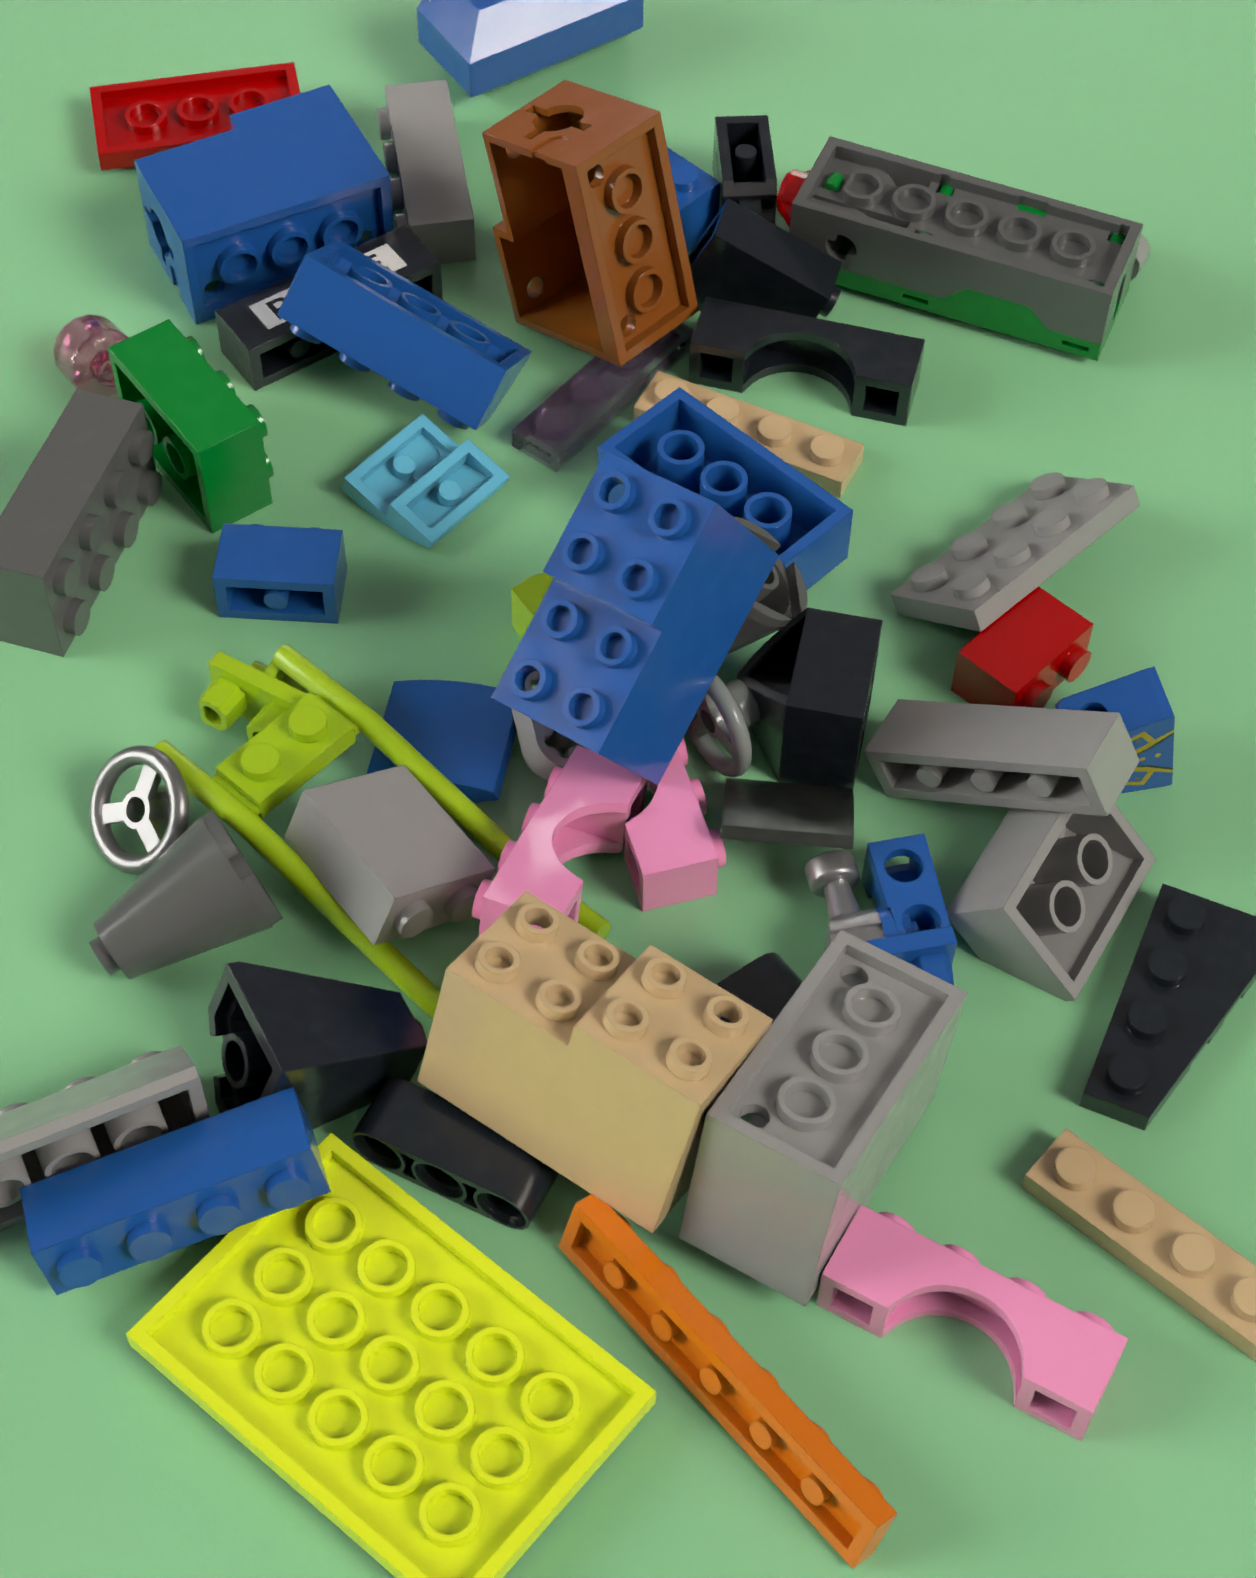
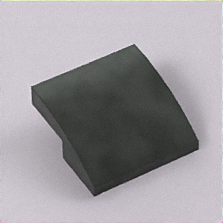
(788, 813)

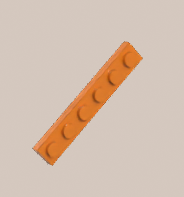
(727, 1381)

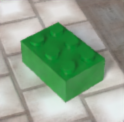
(201, 429)

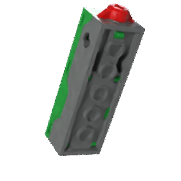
(964, 245)

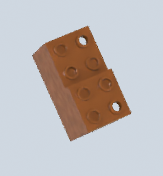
(590, 222)

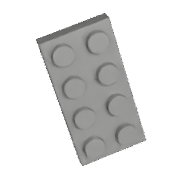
(1014, 551)

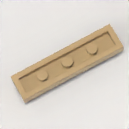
(810, 450)
(1149, 1237)

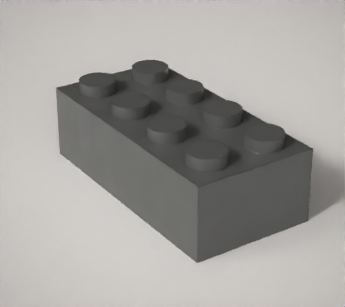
(74, 520)

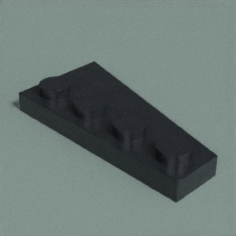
(1174, 1001)

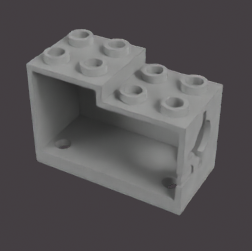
(831, 1108)

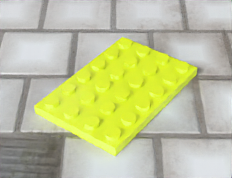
(394, 1375)

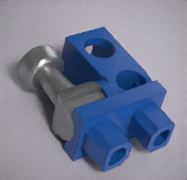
(907, 899)

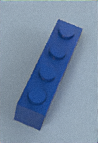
(173, 1191)

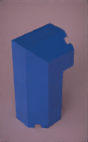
(506, 40)

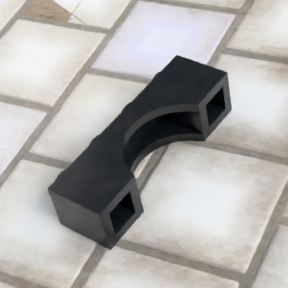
(747, 342)

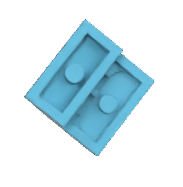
(424, 482)

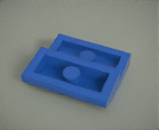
(455, 730)

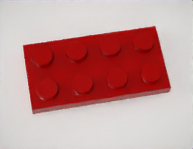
(177, 110)

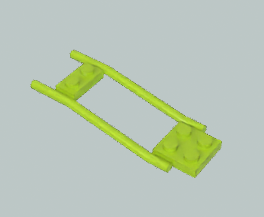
(291, 754)

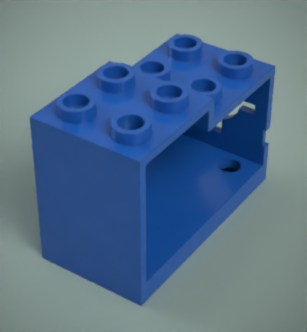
(262, 198)
(635, 617)

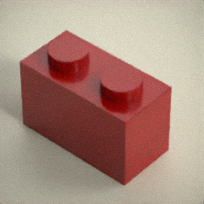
(1024, 654)

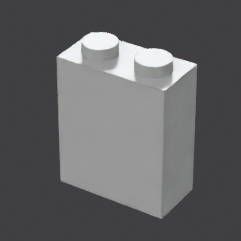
(388, 853)

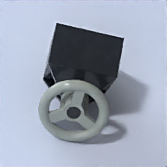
(801, 698)

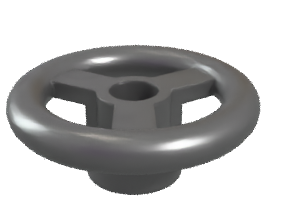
(153, 809)

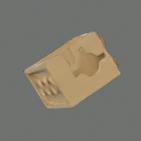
(587, 1054)

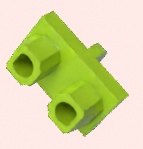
(246, 691)

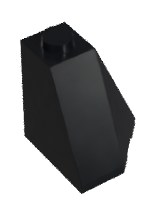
(311, 1034)

